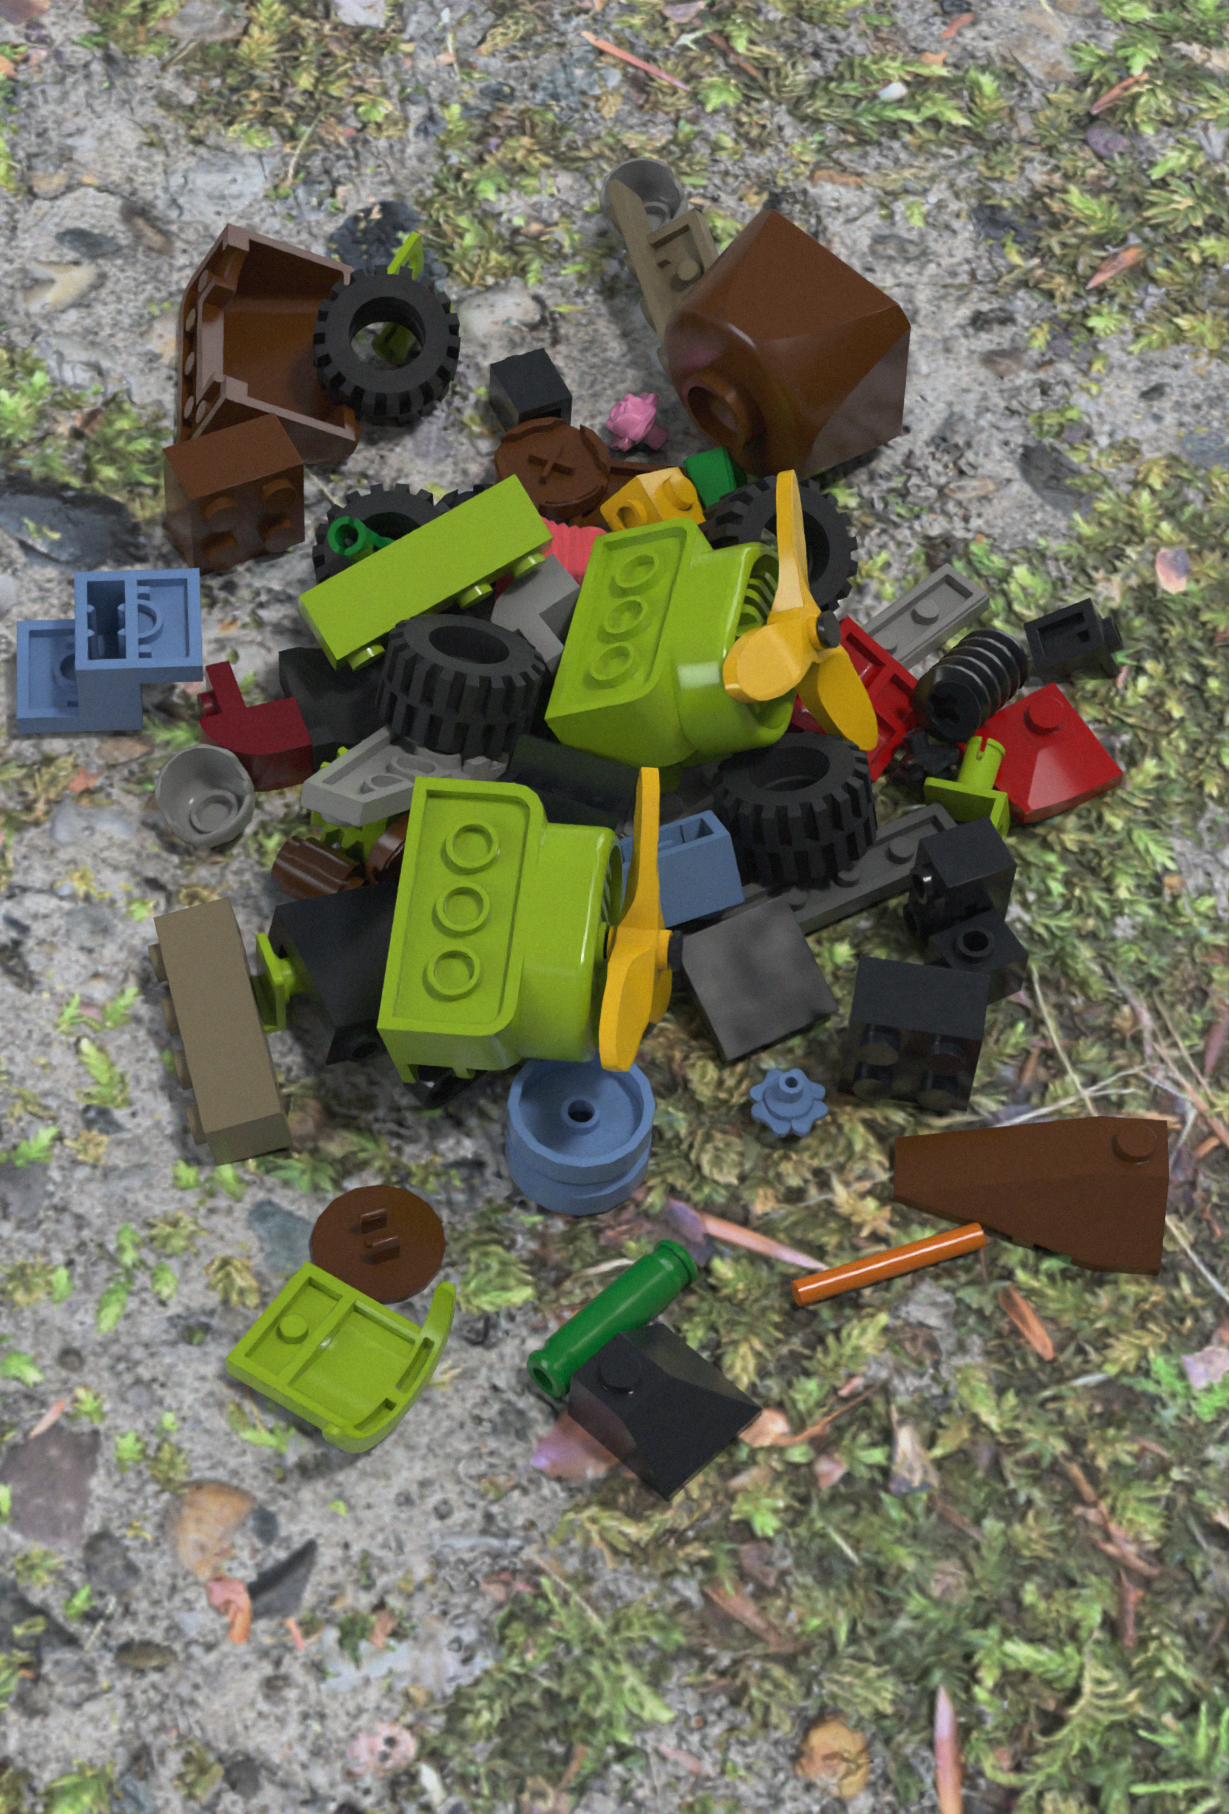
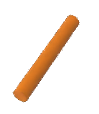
(888, 1264)

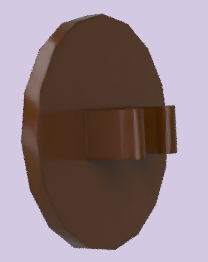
(380, 1242)

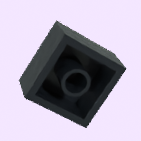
(914, 1033)

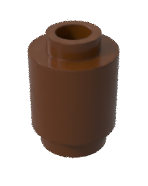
(315, 869)

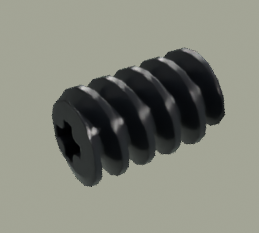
(969, 685)

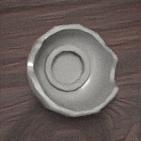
(654, 184)
(205, 795)

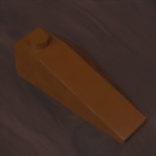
(1061, 1184)

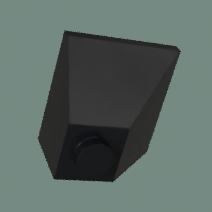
(658, 1406)

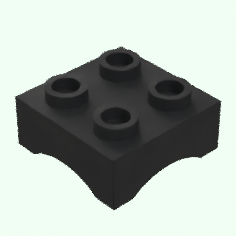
(333, 703)

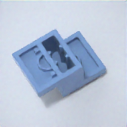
(124, 634)

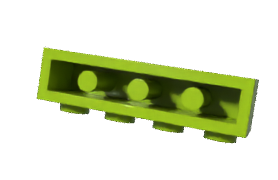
(427, 573)

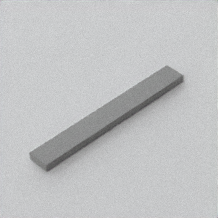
(905, 629)

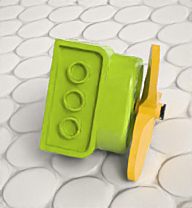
(701, 649)
(519, 935)

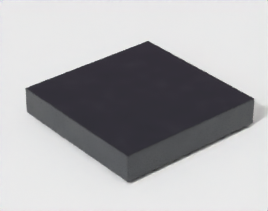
(754, 979)

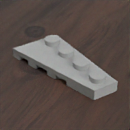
(380, 777)

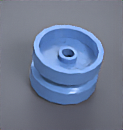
(578, 1134)

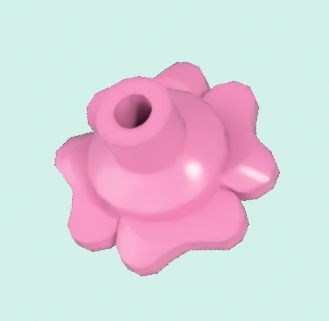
(634, 422)

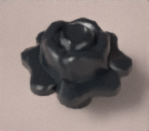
(923, 761)

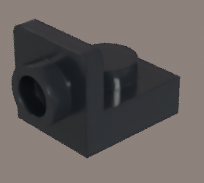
(1073, 641)

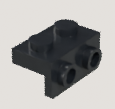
(573, 783)

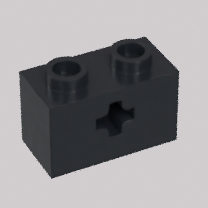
(958, 878)

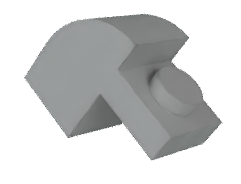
(540, 611)

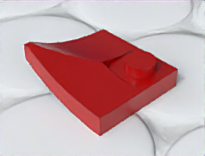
(889, 691)
(1049, 756)

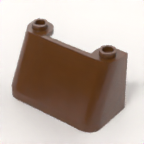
(251, 345)

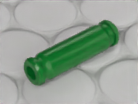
(622, 1306)

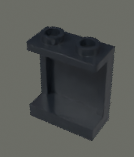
(341, 958)

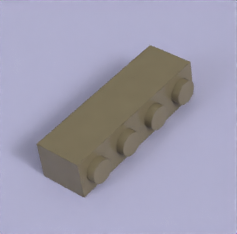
(221, 1033)

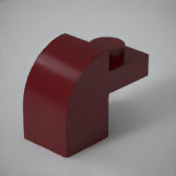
(264, 737)

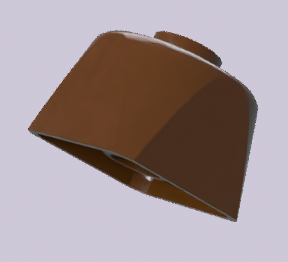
(788, 354)

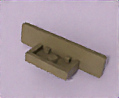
(663, 260)

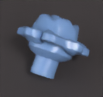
(788, 1102)

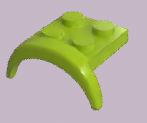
(342, 1356)

